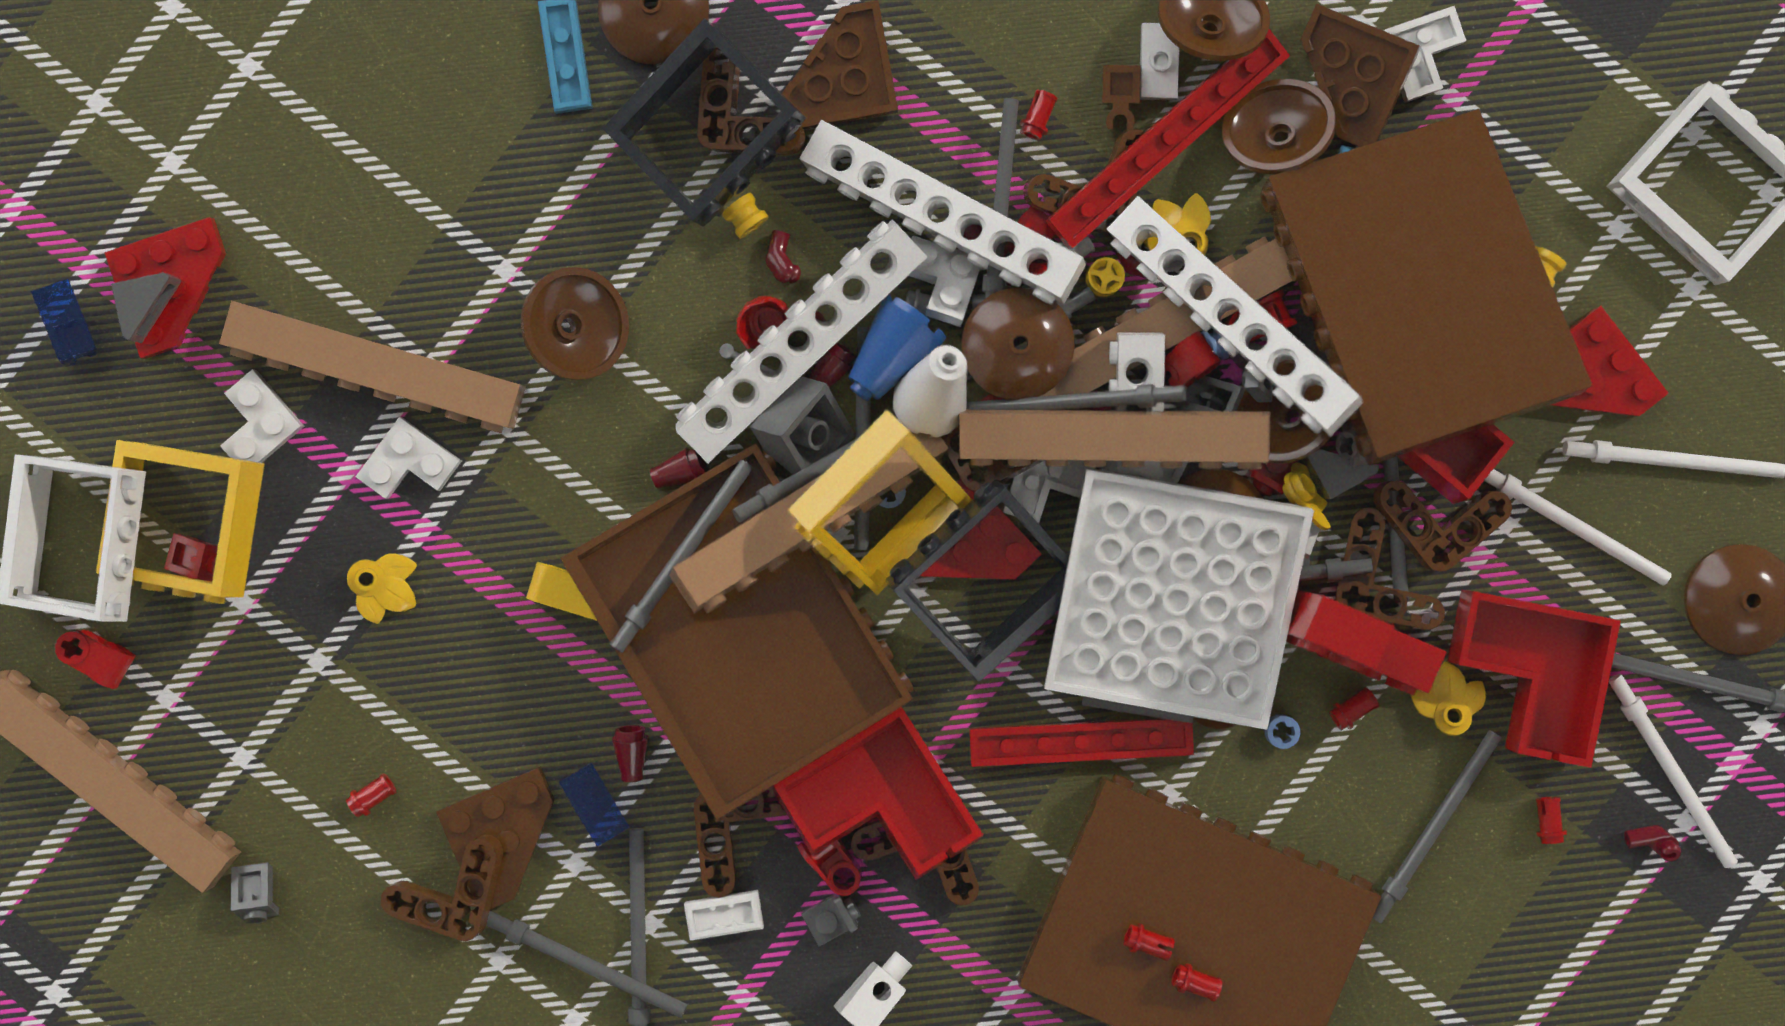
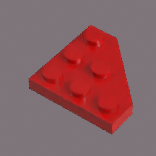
(184, 252)
(1617, 372)
(986, 551)

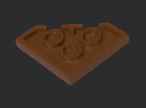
(846, 71)
(1358, 71)
(512, 814)

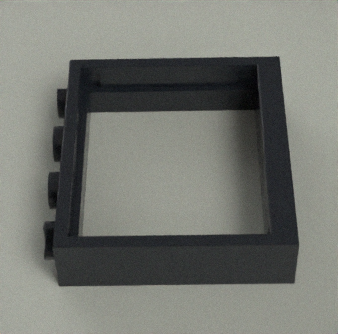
(661, 87)
(1021, 622)

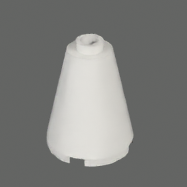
(933, 393)

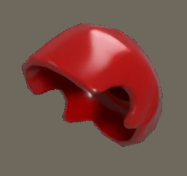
(757, 317)

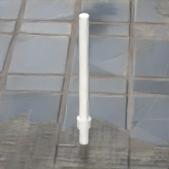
(1605, 452)
(1513, 489)
(1636, 711)

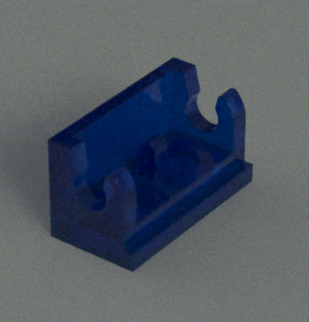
(64, 322)
(593, 804)

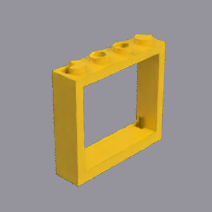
(849, 475)
(236, 526)

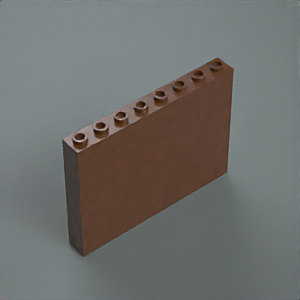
(1424, 286)
(762, 675)
(1232, 903)

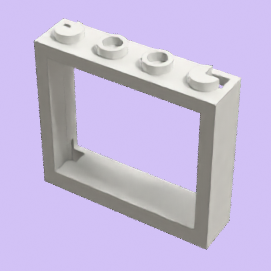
(1666, 220)
(27, 531)

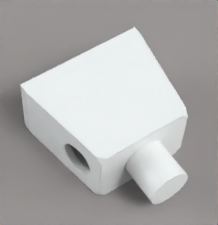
(860, 1004)

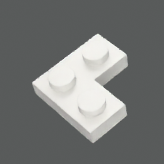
(1434, 33)
(952, 277)
(268, 419)
(405, 450)
(1034, 485)

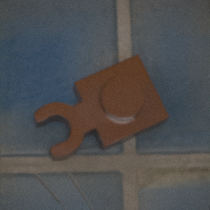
(1121, 88)

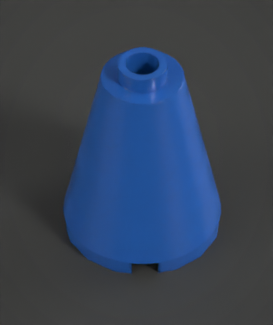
(891, 348)

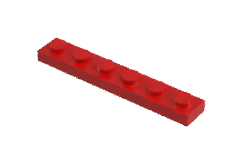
(1080, 741)

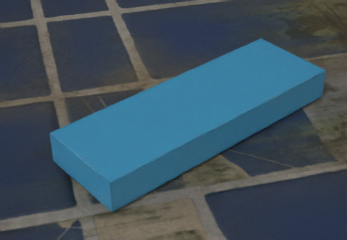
(565, 55)

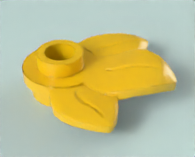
(1189, 221)
(1301, 490)
(387, 588)
(1448, 694)

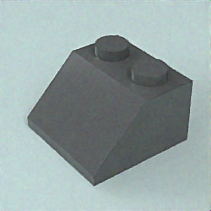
(802, 425)

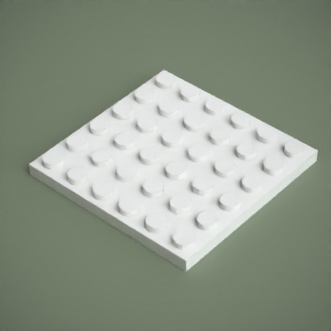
(1177, 598)

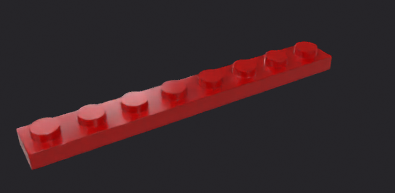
(1164, 142)

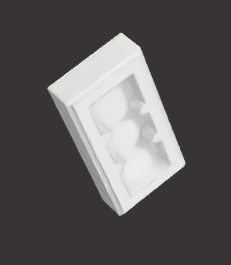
(1159, 64)
(723, 915)

